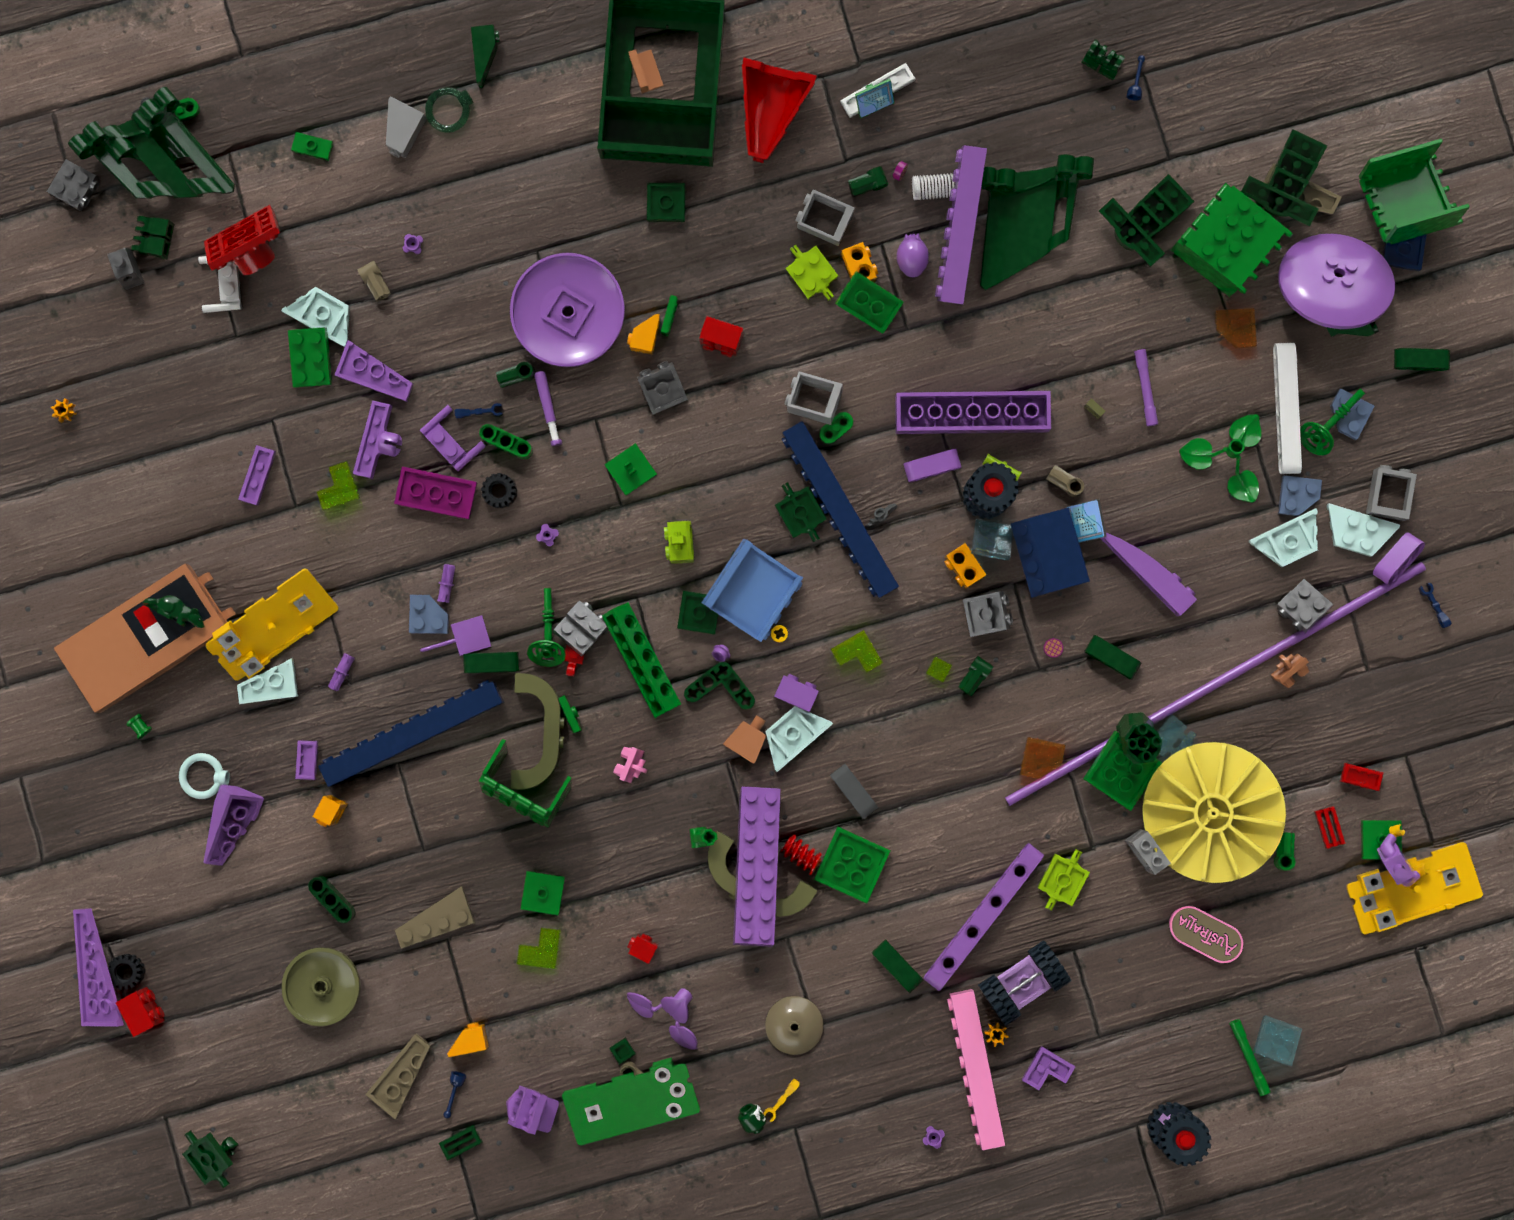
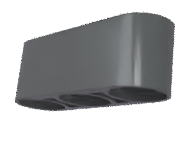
(854, 791)

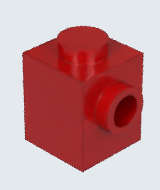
(642, 947)

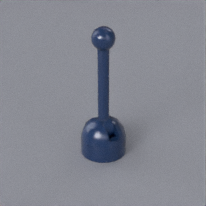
(1135, 92)
(457, 1080)

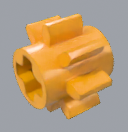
(63, 405)
(996, 1040)

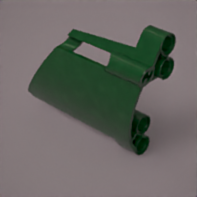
(1023, 214)

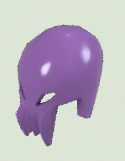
(912, 256)

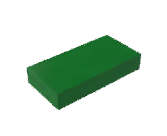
(669, 316)

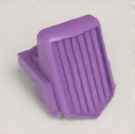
(531, 1110)

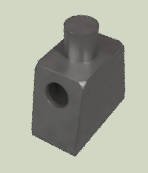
(125, 265)

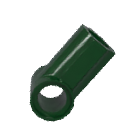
(872, 180)
(513, 375)
(977, 673)

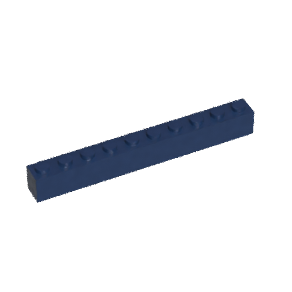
(840, 510)
(410, 734)

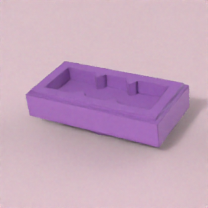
(306, 760)

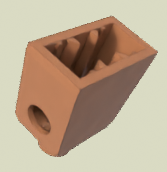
(747, 739)

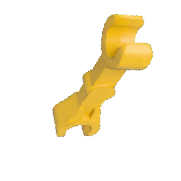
(794, 1084)

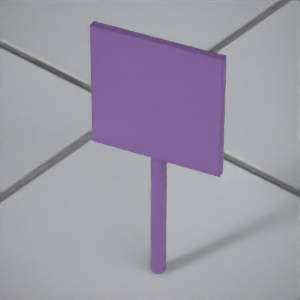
(468, 635)

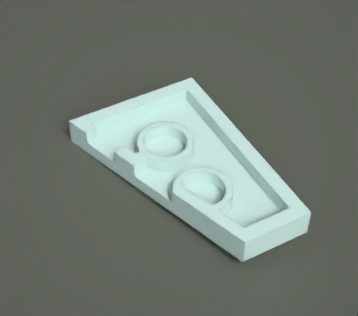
(271, 685)

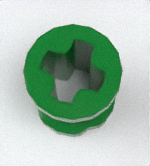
(139, 726)

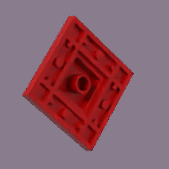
(244, 243)

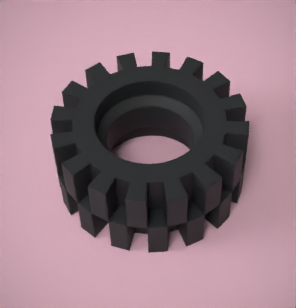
(499, 479)
(137, 971)

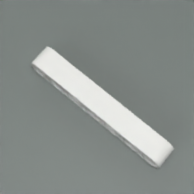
(1287, 408)

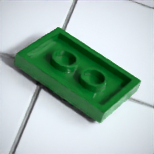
(869, 302)
(309, 357)

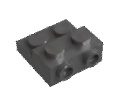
(74, 185)
(662, 387)
(1303, 606)
(987, 613)
(580, 627)

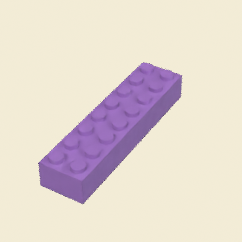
(961, 225)
(973, 412)
(756, 866)

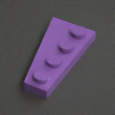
(369, 372)

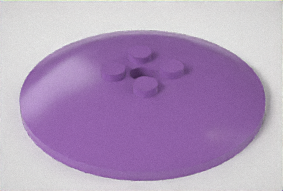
(560, 283)
(1333, 301)

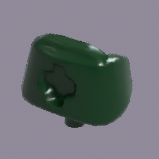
(229, 1145)

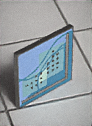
(1088, 520)

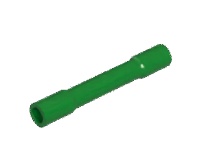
(1258, 1077)

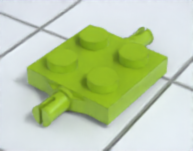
(812, 272)
(1063, 880)

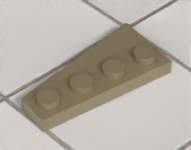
(438, 919)

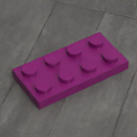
(435, 493)

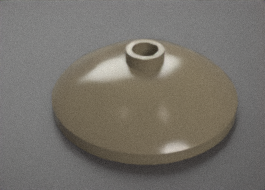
(794, 1011)

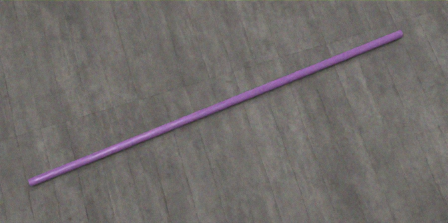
(1222, 679)

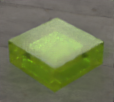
(938, 669)

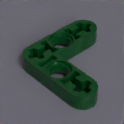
(725, 680)

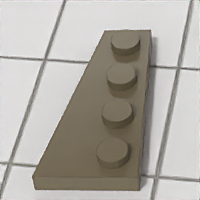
(1315, 195)
(396, 1081)

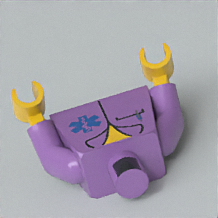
(1396, 862)

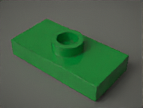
(312, 146)
(571, 714)

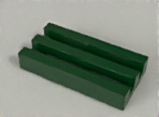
(475, 1135)

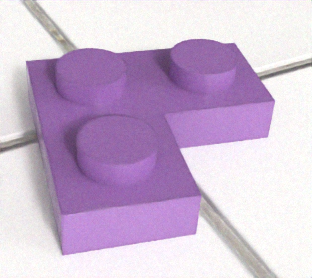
(1047, 1063)

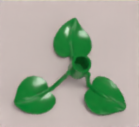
(1245, 433)

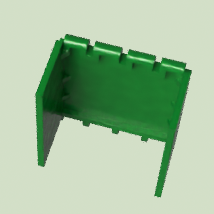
(1408, 194)
(1230, 240)
(516, 801)

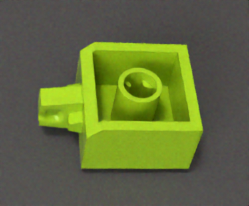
(680, 542)

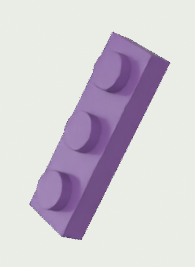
(257, 475)

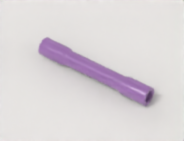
(1142, 365)

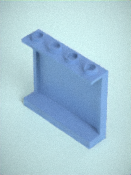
(752, 590)

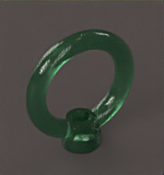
(464, 99)

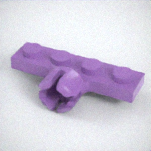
(376, 440)

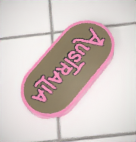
(1206, 934)

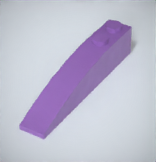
(1153, 575)

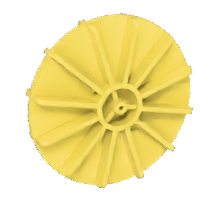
(1214, 812)

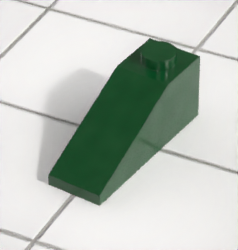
(484, 49)

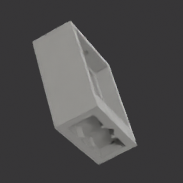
(831, 202)
(817, 382)
(1374, 510)
(1143, 847)

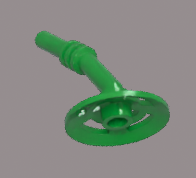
(1322, 432)
(548, 644)

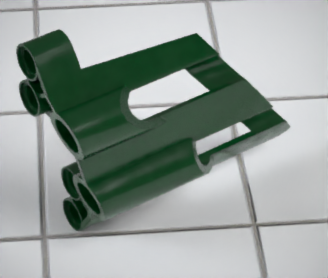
(156, 140)

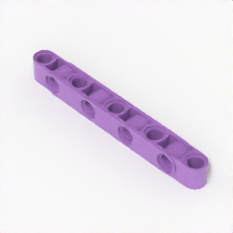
(983, 916)

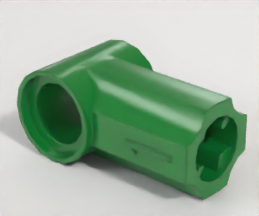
(702, 837)
(1286, 849)

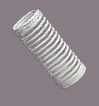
(917, 190)

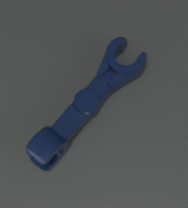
(462, 413)
(1443, 619)

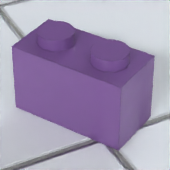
(797, 693)

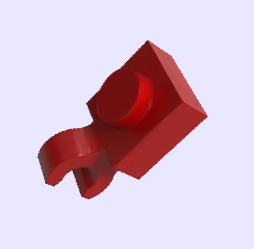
(573, 659)

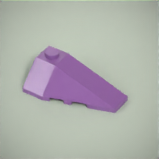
(230, 817)

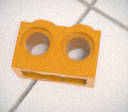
(857, 265)
(969, 563)
(329, 810)

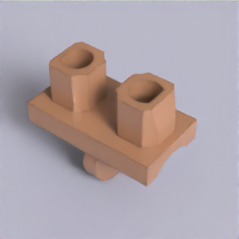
(1289, 666)

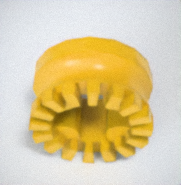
(781, 639)

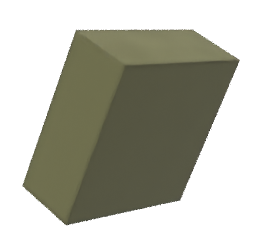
(1096, 410)

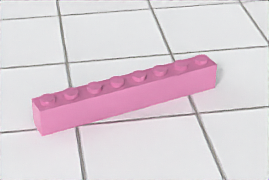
(977, 1069)

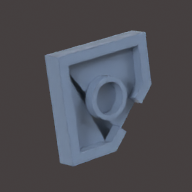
(1355, 420)
(1298, 494)
(427, 616)

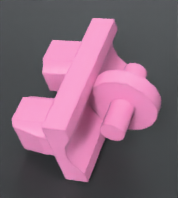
(633, 765)

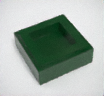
(622, 1050)

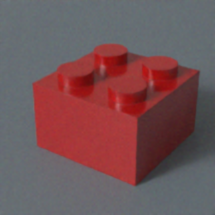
(721, 336)
(140, 1011)

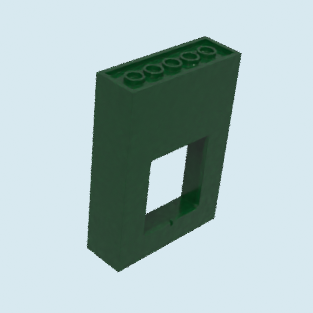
(656, 127)

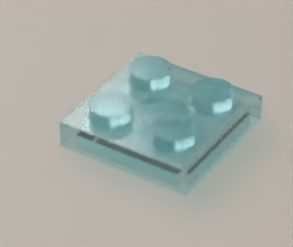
(992, 539)
(1277, 1040)

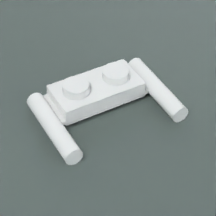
(228, 287)

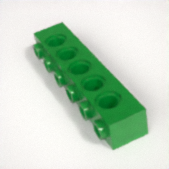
(641, 659)

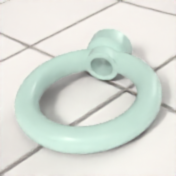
(221, 776)

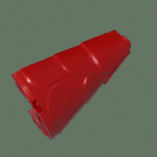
(771, 104)

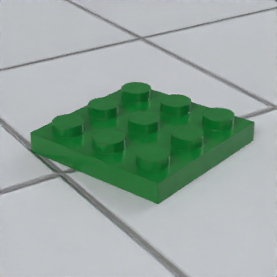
(1118, 775)
(852, 864)

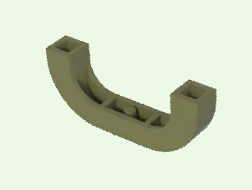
(552, 732)
(717, 864)

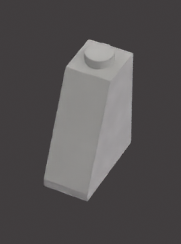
(402, 127)

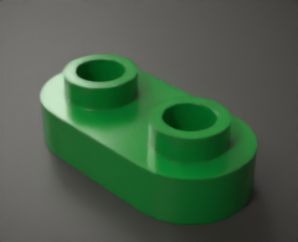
(182, 110)
(836, 428)

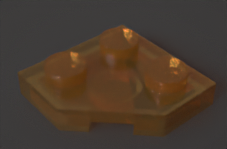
(1237, 326)
(1040, 757)

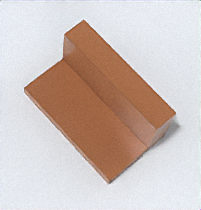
(645, 70)

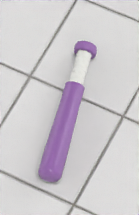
(545, 397)

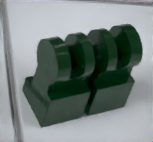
(1109, 64)
(157, 243)

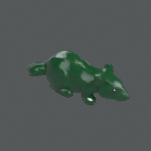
(173, 607)

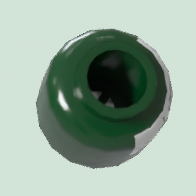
(752, 1118)

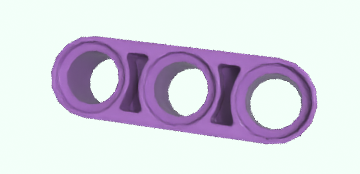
(932, 465)
(1398, 558)

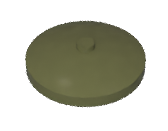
(321, 986)

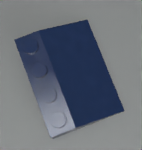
(1050, 552)

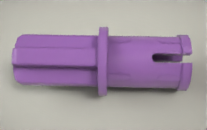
(446, 583)
(341, 672)

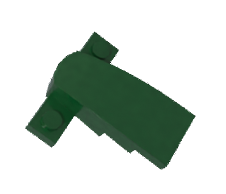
(1289, 179)
(1147, 218)

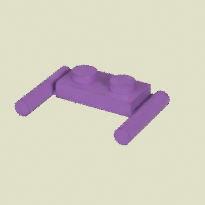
(446, 444)

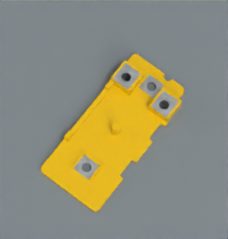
(271, 625)
(1424, 897)

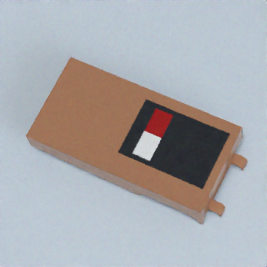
(138, 643)

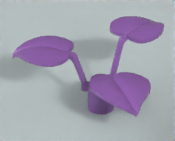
(676, 1007)

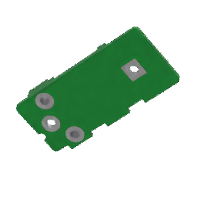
(630, 1102)

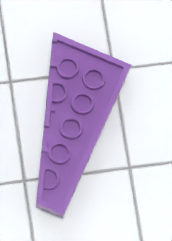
(94, 980)

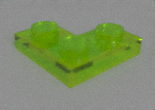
(343, 489)
(859, 646)
(543, 955)

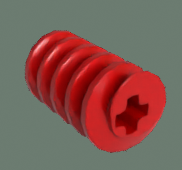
(801, 854)

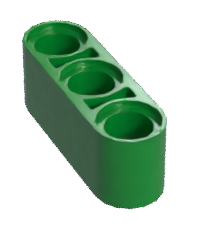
(499, 435)

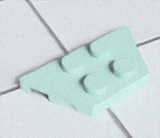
(321, 310)
(1359, 531)
(1289, 540)
(793, 734)

